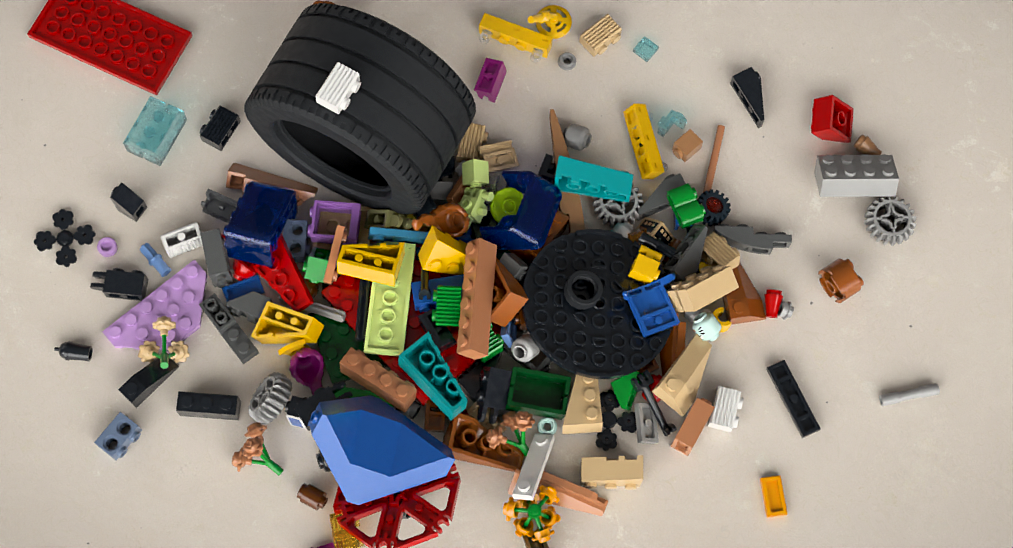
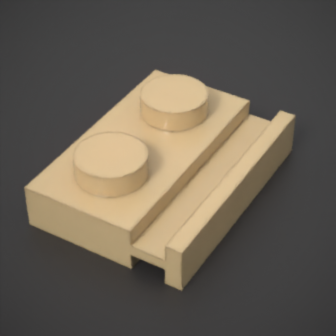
(499, 156)

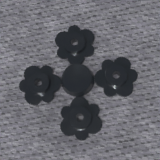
(64, 238)
(609, 420)

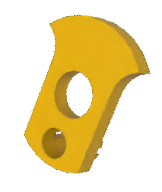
(293, 347)

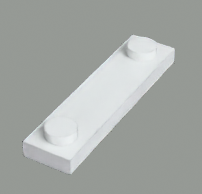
(533, 466)

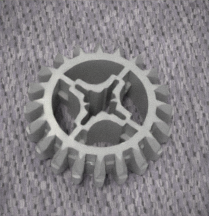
(891, 206)
(604, 210)
(270, 398)

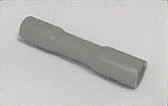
(920, 392)

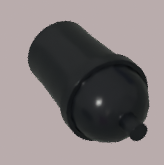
(75, 351)

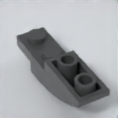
(742, 238)
(229, 328)

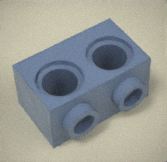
(297, 240)
(114, 433)

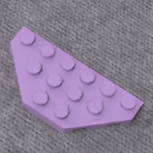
(175, 299)

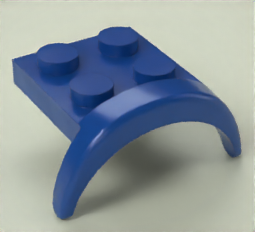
(652, 306)

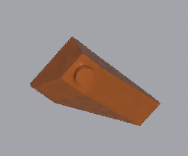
(743, 303)
(469, 444)

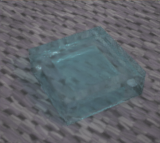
(645, 49)

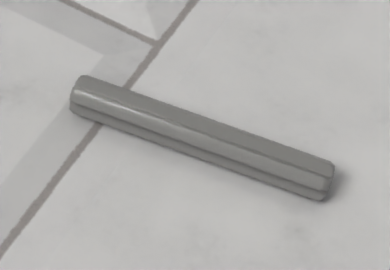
(323, 310)

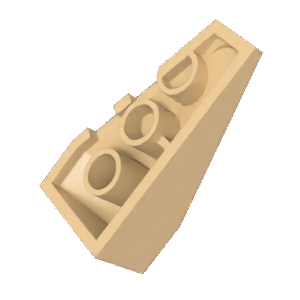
(682, 380)

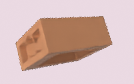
(693, 426)

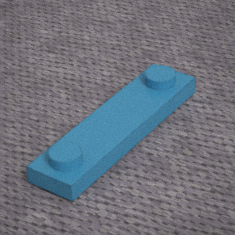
(380, 235)

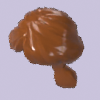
(447, 218)

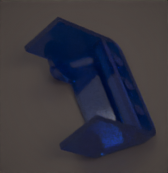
(534, 216)

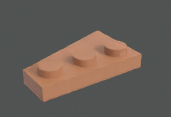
(331, 272)

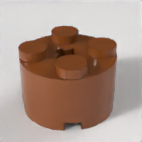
(840, 280)

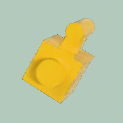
(644, 266)

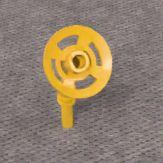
(552, 19)

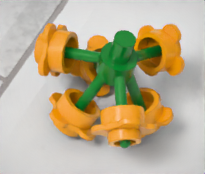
(547, 516)

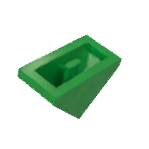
(624, 390)

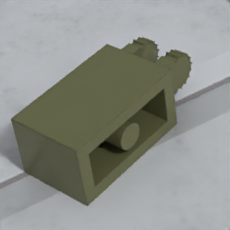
(387, 219)

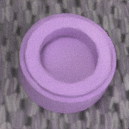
(107, 247)

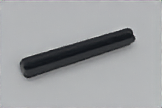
(362, 310)

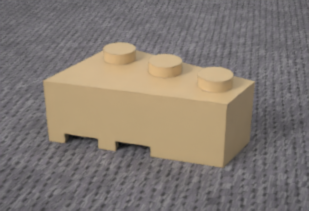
(611, 472)

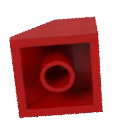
(832, 119)

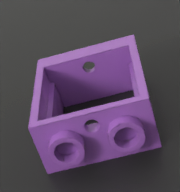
(335, 207)

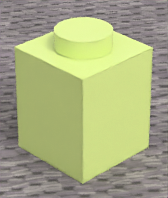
(475, 173)

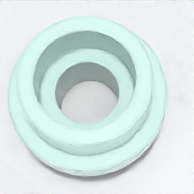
(551, 422)

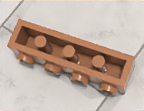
(378, 380)

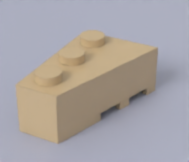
(584, 407)

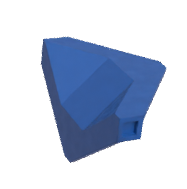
(376, 448)

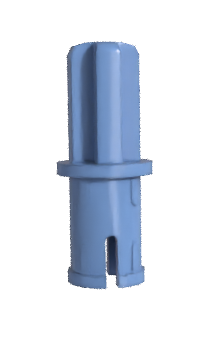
(155, 259)

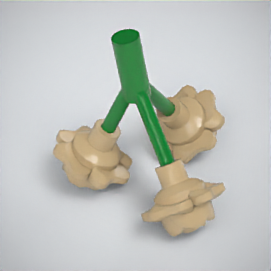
(177, 350)

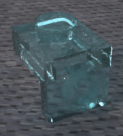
(667, 122)

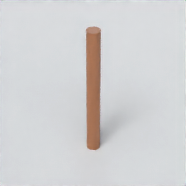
(714, 158)

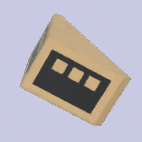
(657, 229)

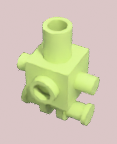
(474, 205)

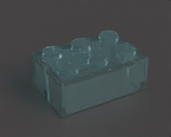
(155, 131)

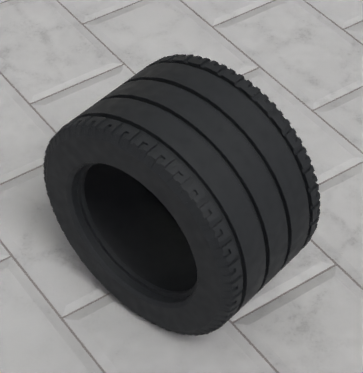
(397, 125)

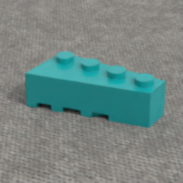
(592, 180)
(431, 373)

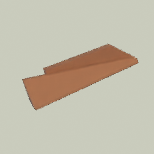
(240, 175)
(570, 494)

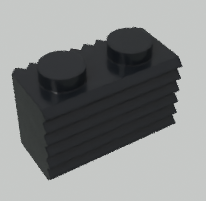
(219, 128)

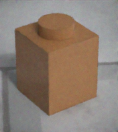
(687, 145)

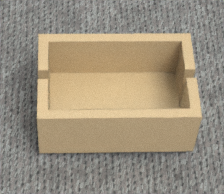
(702, 288)

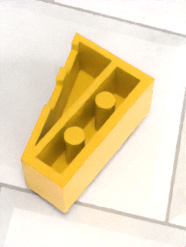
(442, 253)
(372, 263)
(285, 326)

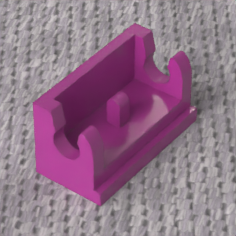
(490, 79)

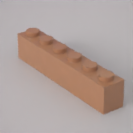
(477, 299)

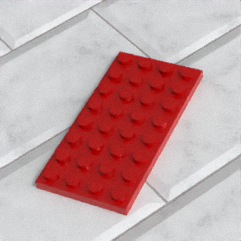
(113, 39)

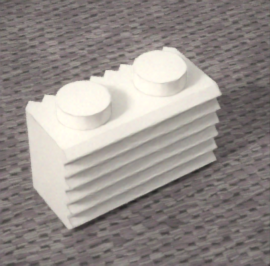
(338, 88)
(182, 240)
(726, 405)

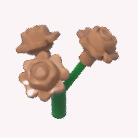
(515, 421)
(254, 447)

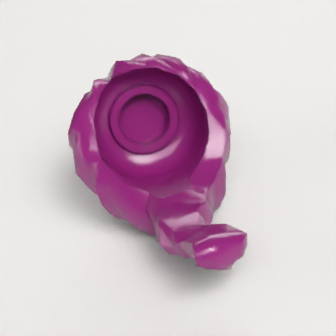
(307, 368)

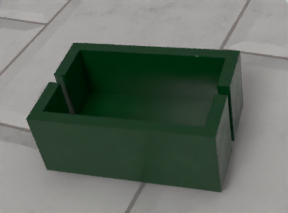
(538, 393)

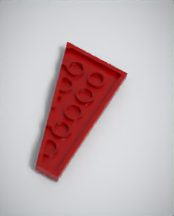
(285, 277)

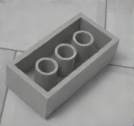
(856, 175)

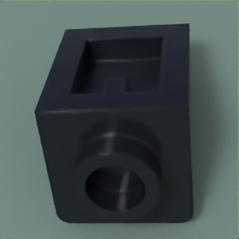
(547, 168)

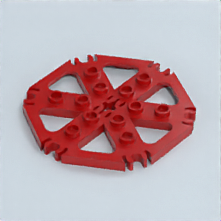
(393, 511)

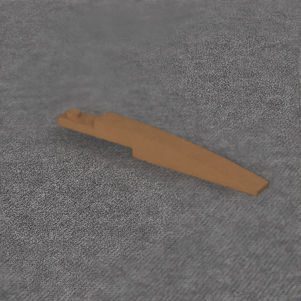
(570, 203)

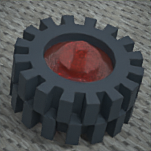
(715, 207)

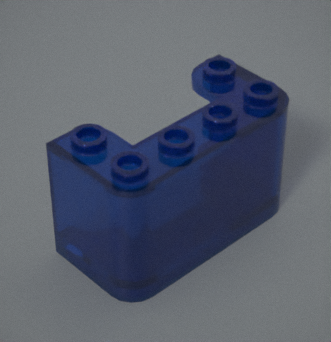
(259, 222)

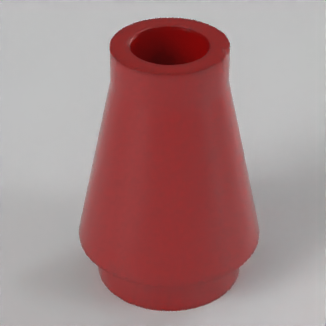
(773, 301)

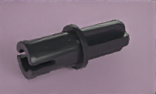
(656, 245)

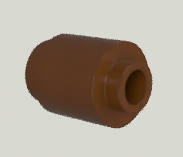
(312, 496)

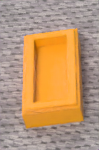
(773, 496)

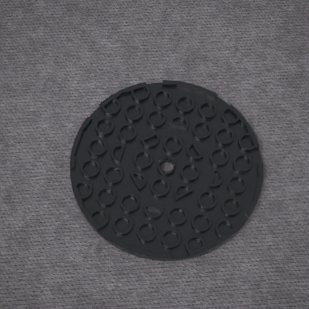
(595, 339)

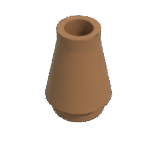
(866, 146)

